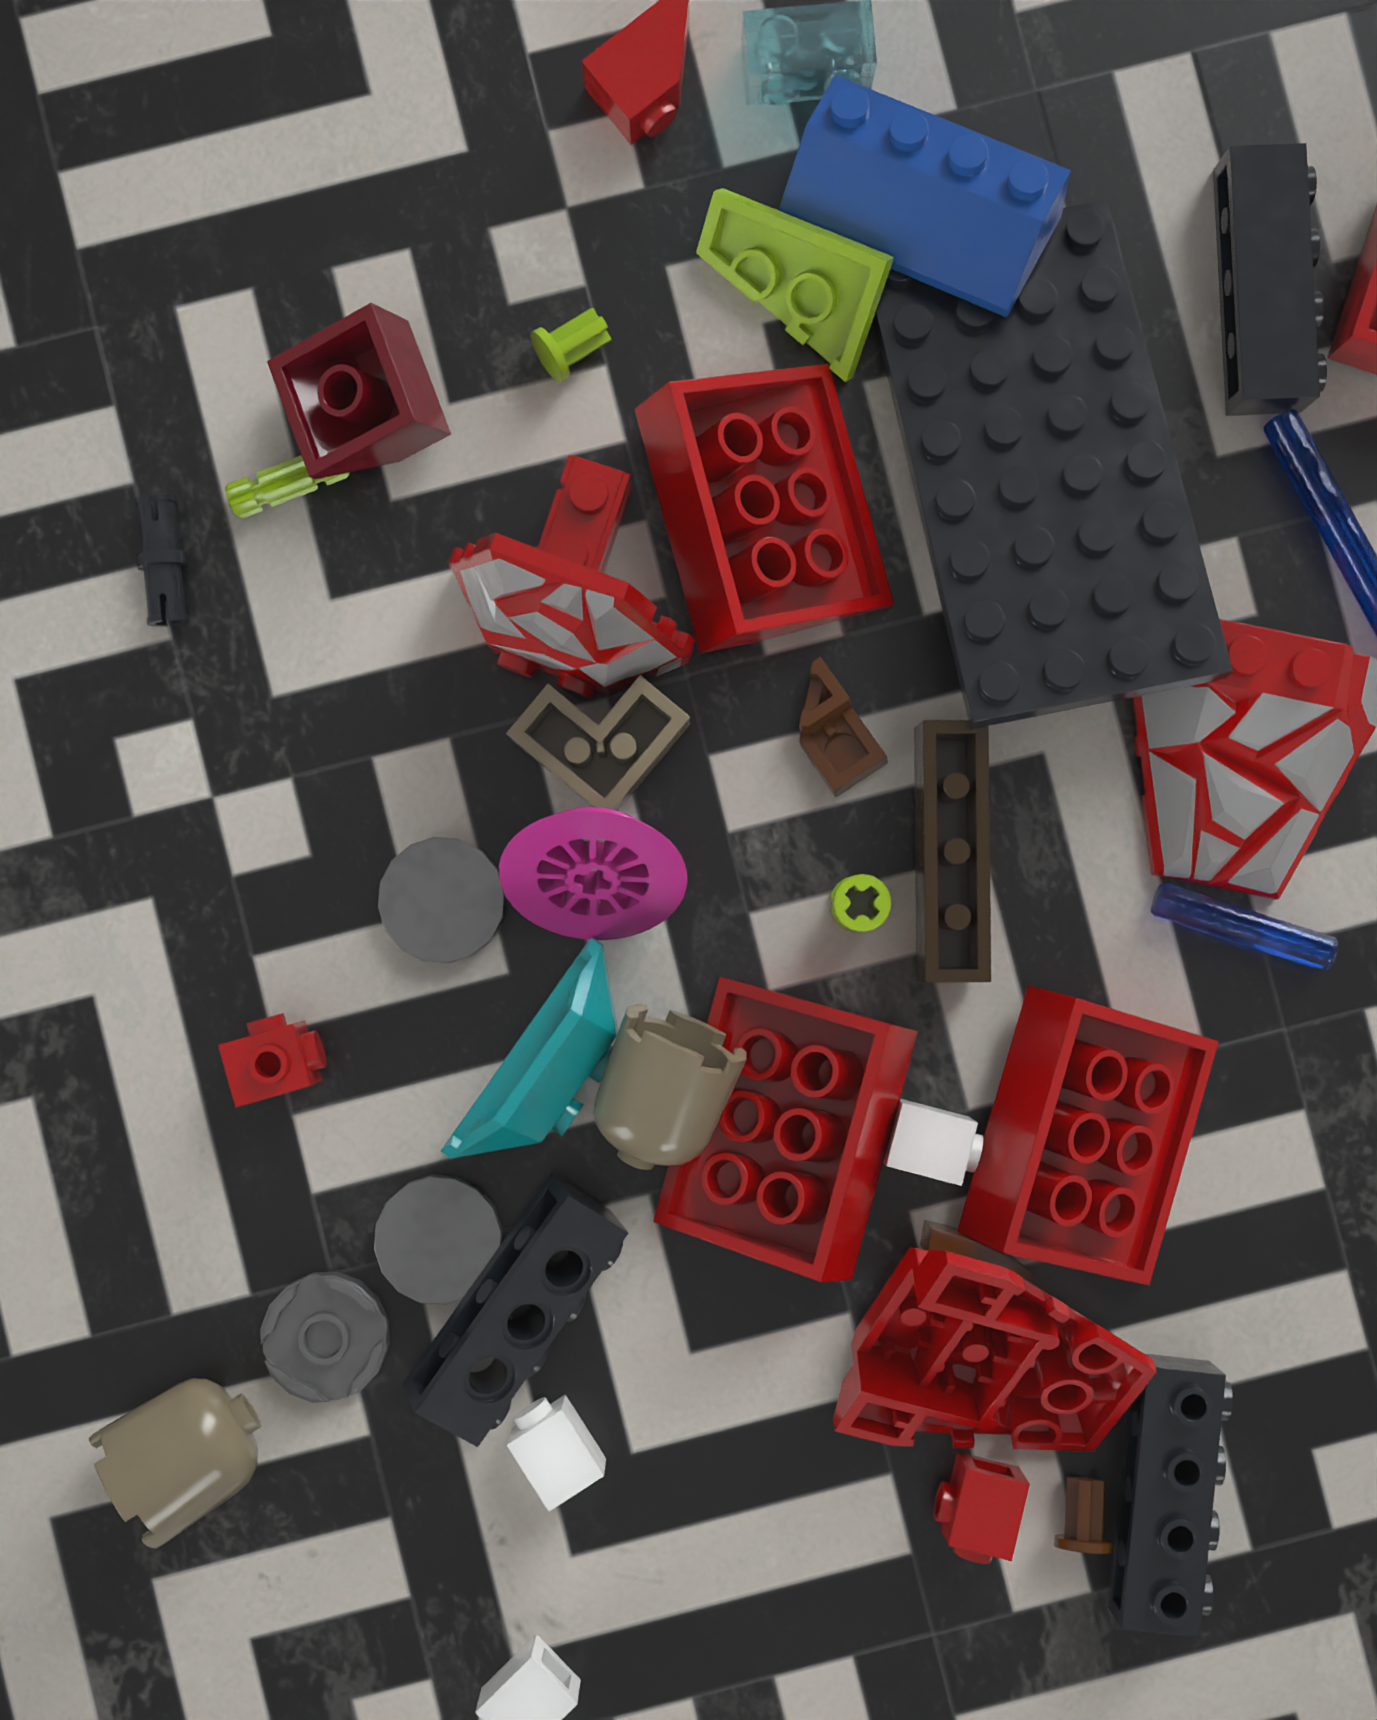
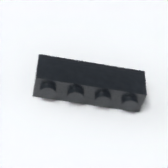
(1268, 279)

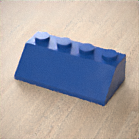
(927, 193)

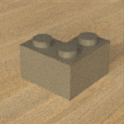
(604, 759)

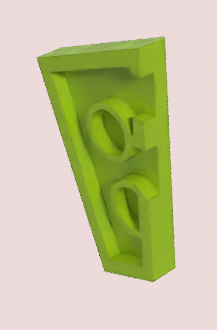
(799, 272)

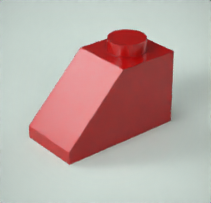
(641, 70)

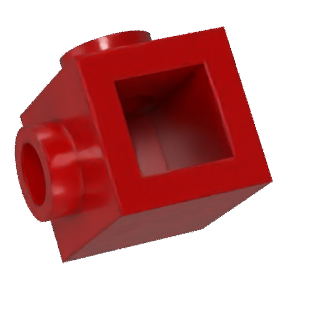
(272, 1060)

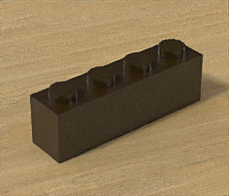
(952, 852)

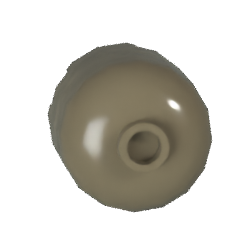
(664, 1088)
(178, 1456)

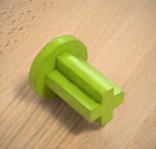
(569, 343)

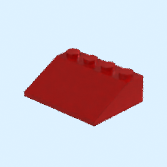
(762, 504)
(799, 1134)
(1087, 1137)

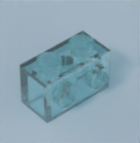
(800, 49)

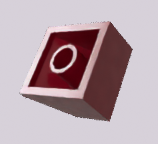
(358, 394)

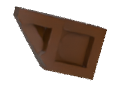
(835, 734)
(946, 1238)

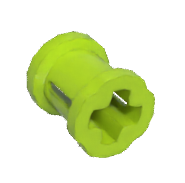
(879, 903)

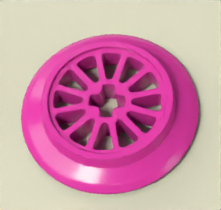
(551, 882)

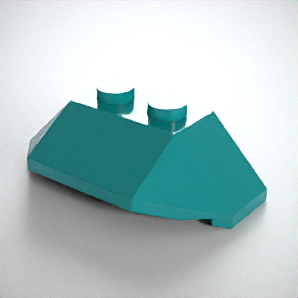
(547, 1064)

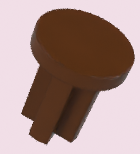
(1084, 1517)

